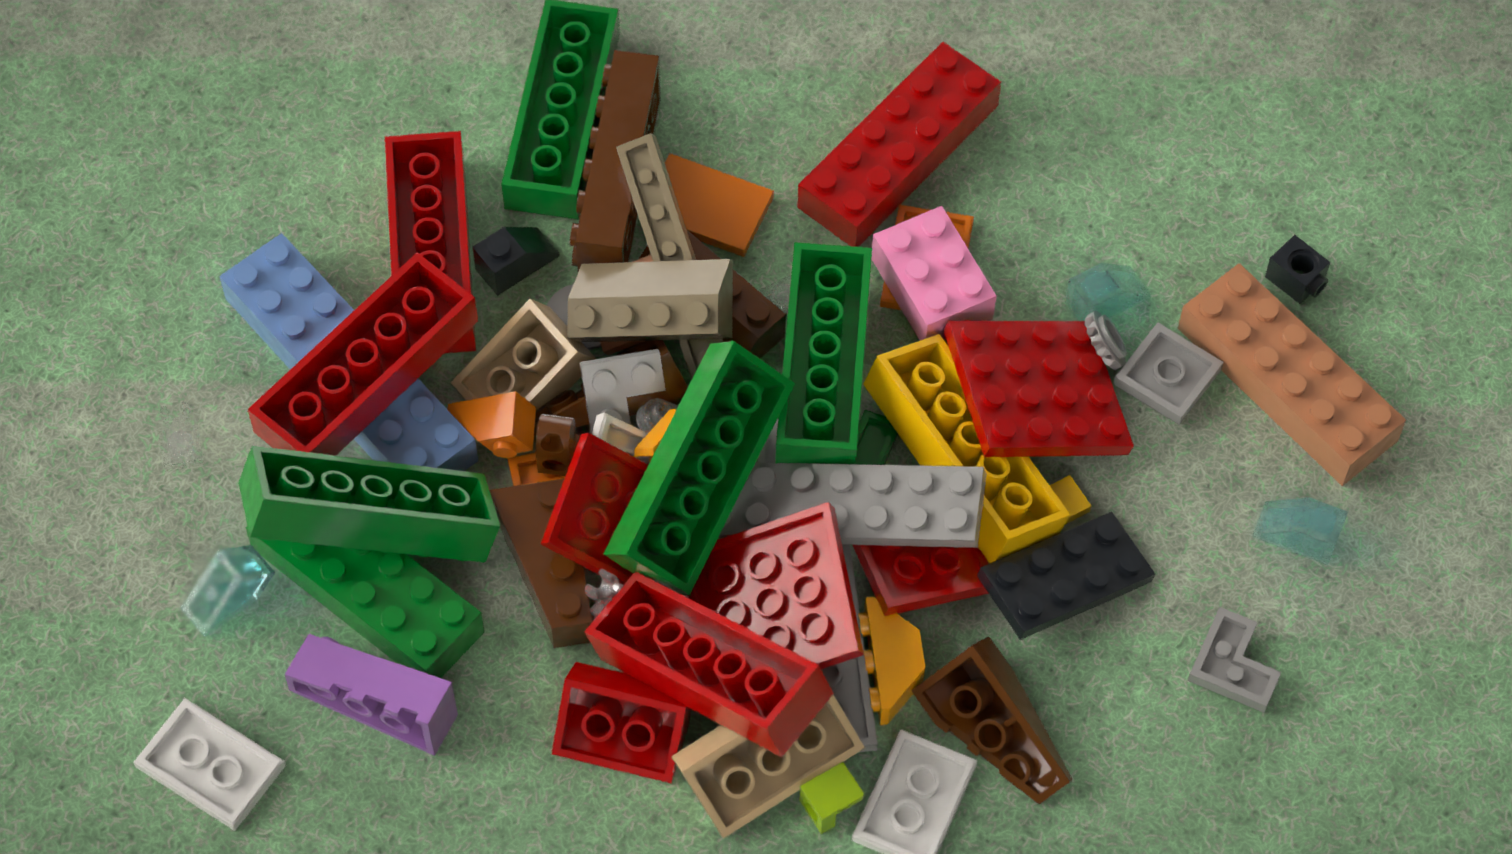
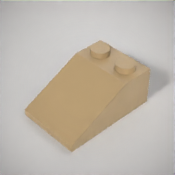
(526, 357)

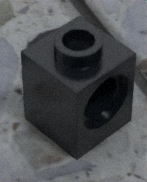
(1298, 256)

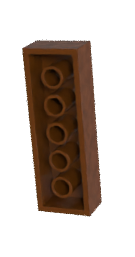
(607, 205)

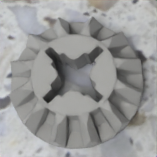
(1106, 340)

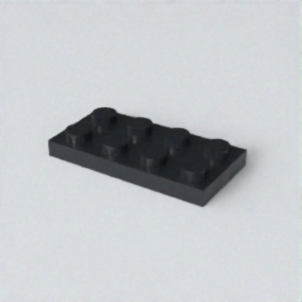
(1065, 575)

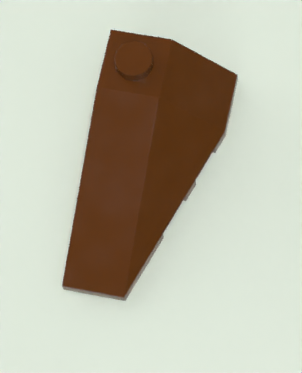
(574, 404)
(991, 713)

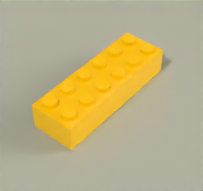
(929, 411)

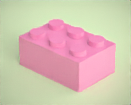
(932, 273)

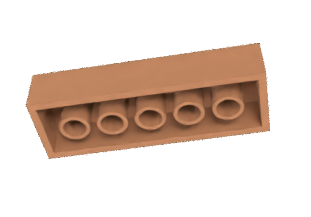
(1291, 374)

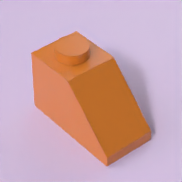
(498, 422)

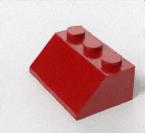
(619, 723)

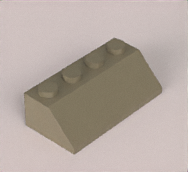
(652, 301)

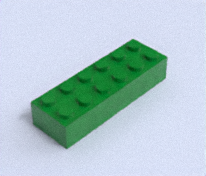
(559, 108)
(824, 354)
(700, 467)
(367, 504)
(384, 600)

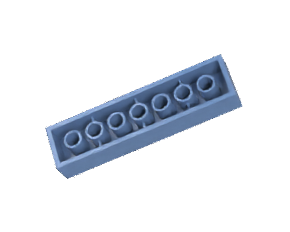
(296, 310)

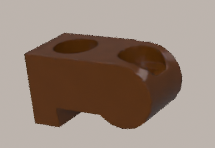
(556, 442)

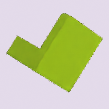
(829, 795)

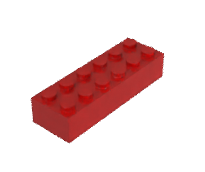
(898, 145)
(430, 208)
(365, 361)
(709, 663)

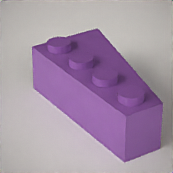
(374, 692)

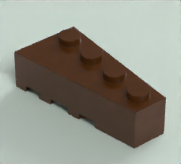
(552, 579)

